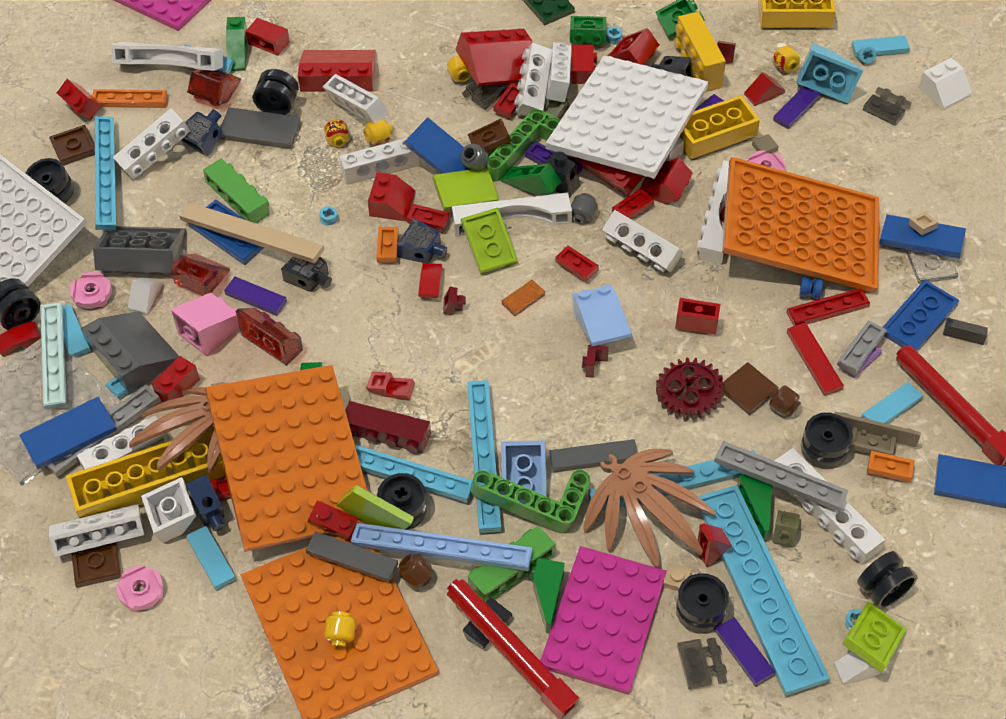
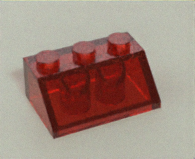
(269, 335)

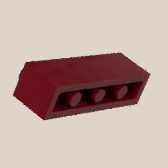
(388, 427)

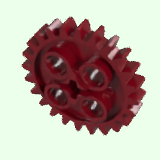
(690, 388)

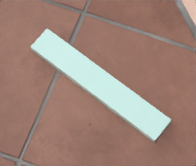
(53, 356)

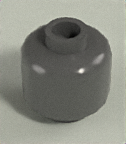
(474, 157)
(583, 208)

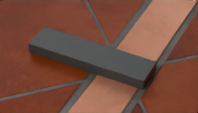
(591, 455)
(352, 557)

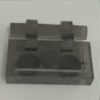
(486, 94)
(885, 110)
(695, 665)

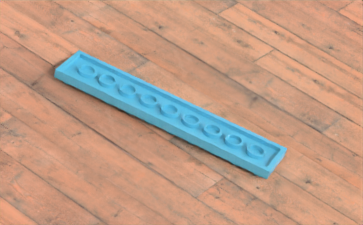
(765, 595)

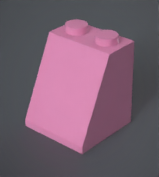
(205, 322)

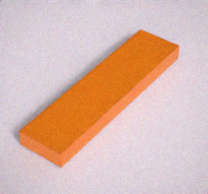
(131, 98)

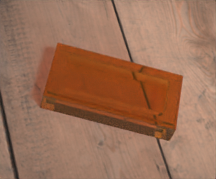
(523, 297)

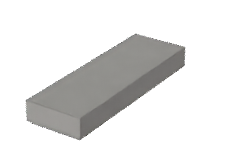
(861, 347)

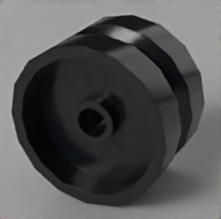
(275, 92)
(53, 177)
(17, 303)
(826, 440)
(406, 494)
(887, 579)
(702, 603)

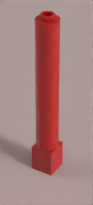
(955, 404)
(553, 691)

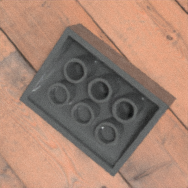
(139, 249)
(129, 348)

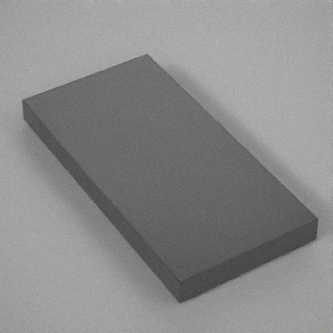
(259, 127)

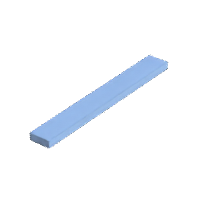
(442, 546)

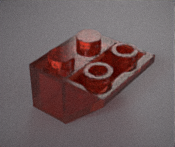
(198, 273)

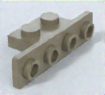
(878, 436)

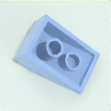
(600, 315)
(525, 464)

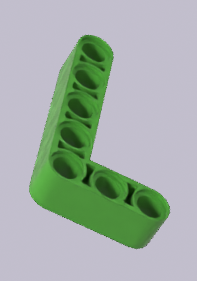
(532, 127)
(533, 499)

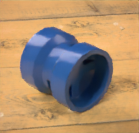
(805, 288)

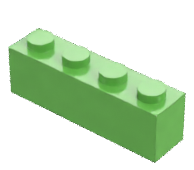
(236, 191)
(493, 580)

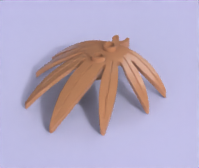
(193, 409)
(635, 486)

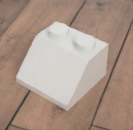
(946, 84)
(169, 509)

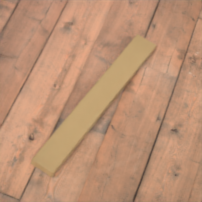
(252, 232)

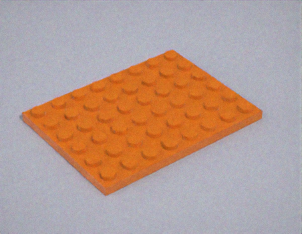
(801, 225)
(282, 451)
(329, 681)

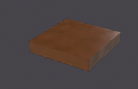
(490, 135)
(73, 145)
(748, 388)
(96, 565)

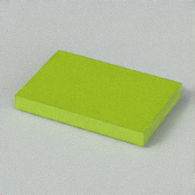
(464, 188)
(489, 240)
(373, 509)
(874, 636)

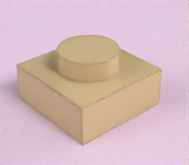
(923, 223)
(675, 576)

